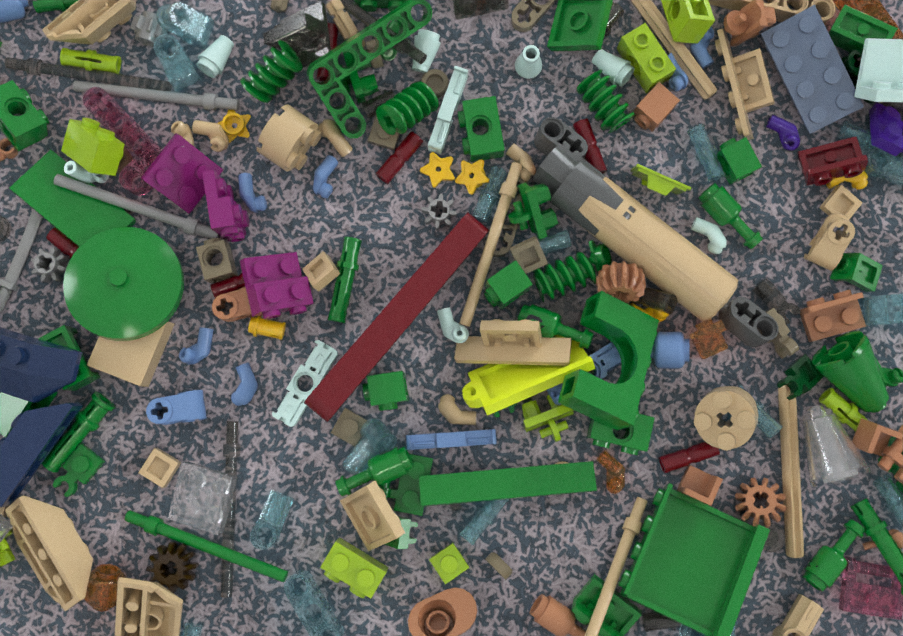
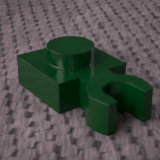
(800, 377)

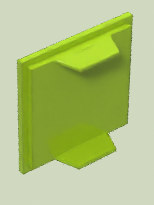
(658, 182)

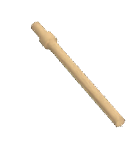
(508, 192)
(631, 528)

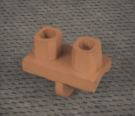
(748, 21)

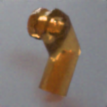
(615, 472)

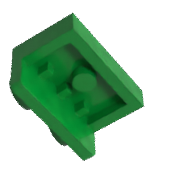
(620, 613)

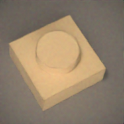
(841, 202)
(321, 271)
(159, 467)

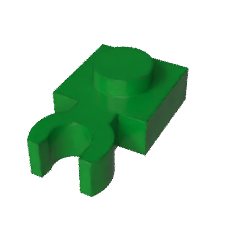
(80, 467)

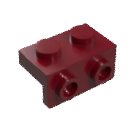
(832, 161)

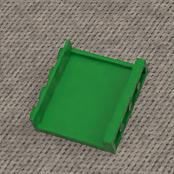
(693, 563)

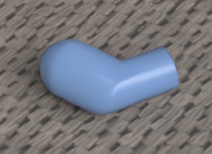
(679, 79)
(321, 175)
(247, 195)
(247, 386)

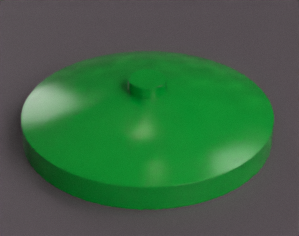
(123, 284)

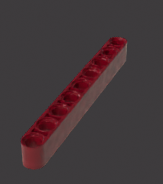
(395, 318)

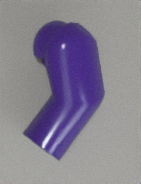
(787, 132)

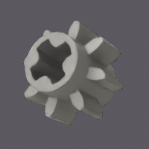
(147, 28)
(444, 219)
(57, 267)

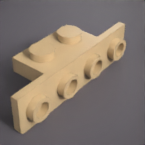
(748, 82)
(513, 344)

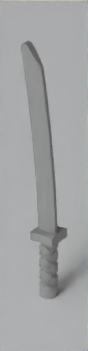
(18, 262)

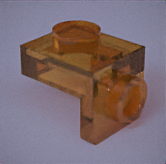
(708, 338)

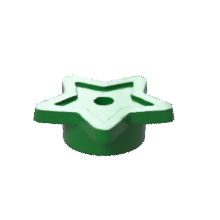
(599, 255)

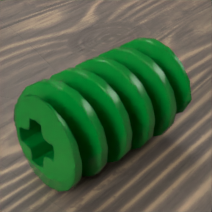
(274, 74)
(604, 102)
(407, 108)
(564, 275)

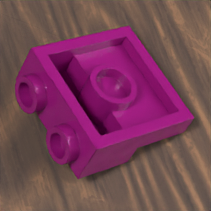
(224, 213)
(276, 285)

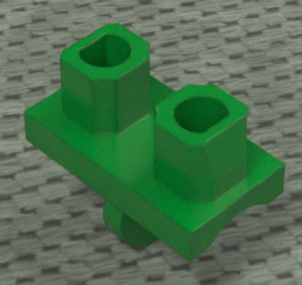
(362, 86)
(538, 220)

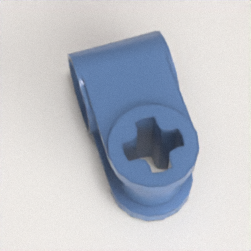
(181, 408)

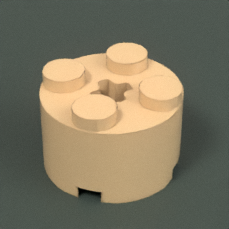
(288, 138)
(721, 433)

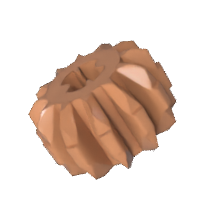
(622, 281)
(771, 502)

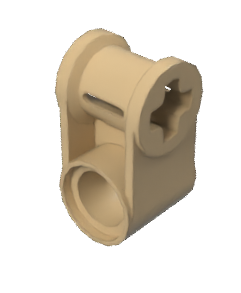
(828, 245)

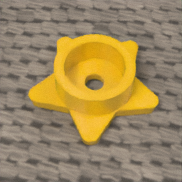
(240, 120)
(430, 169)
(479, 175)

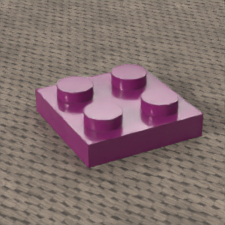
(179, 173)

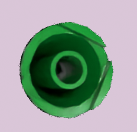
(854, 371)

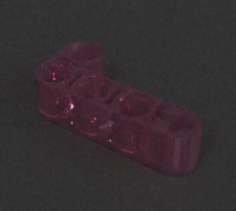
(126, 133)

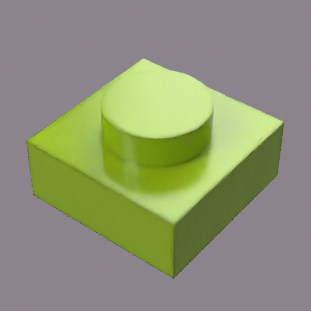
(449, 563)

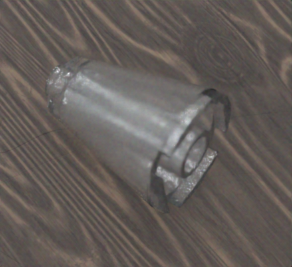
(829, 449)

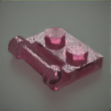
(867, 597)

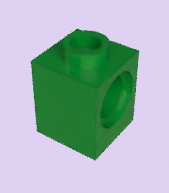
(738, 160)

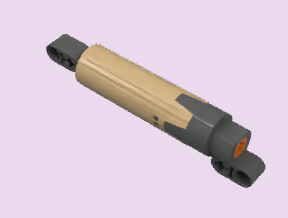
(643, 237)

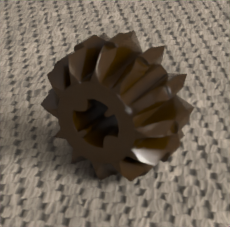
(184, 566)

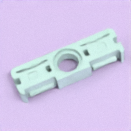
(448, 106)
(316, 367)

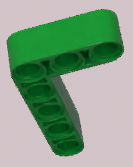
(360, 57)

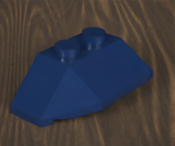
(34, 367)
(29, 444)

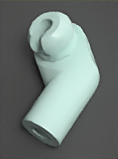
(78, 172)
(713, 232)
(450, 328)

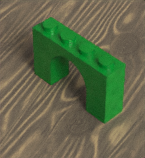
(634, 337)

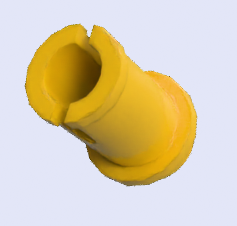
(266, 327)

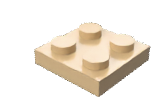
(372, 516)

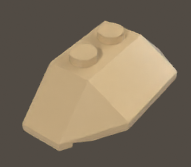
(89, 21)
(52, 549)
(146, 609)

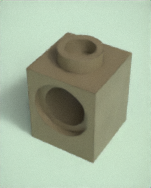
(222, 271)

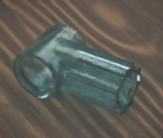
(888, 166)
(374, 441)
(272, 517)

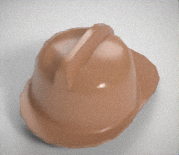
(443, 614)

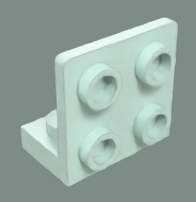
(881, 71)

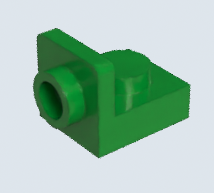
(858, 271)

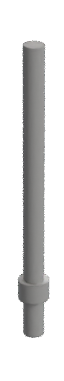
(208, 100)
(189, 225)

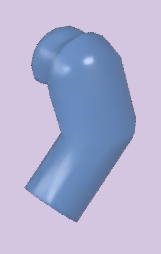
(700, 50)
(200, 349)

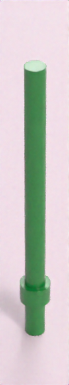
(155, 526)

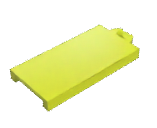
(506, 384)

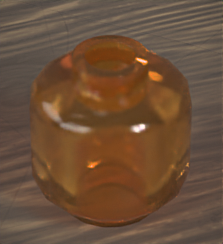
(102, 587)

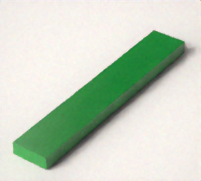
(507, 483)

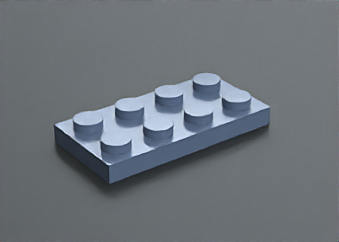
(811, 69)

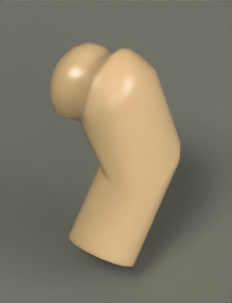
(215, 133)

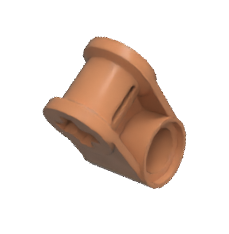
(240, 303)

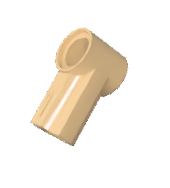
(800, 618)

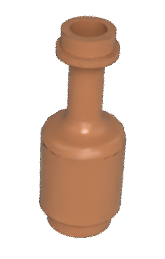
(555, 617)

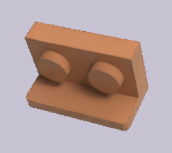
(832, 317)

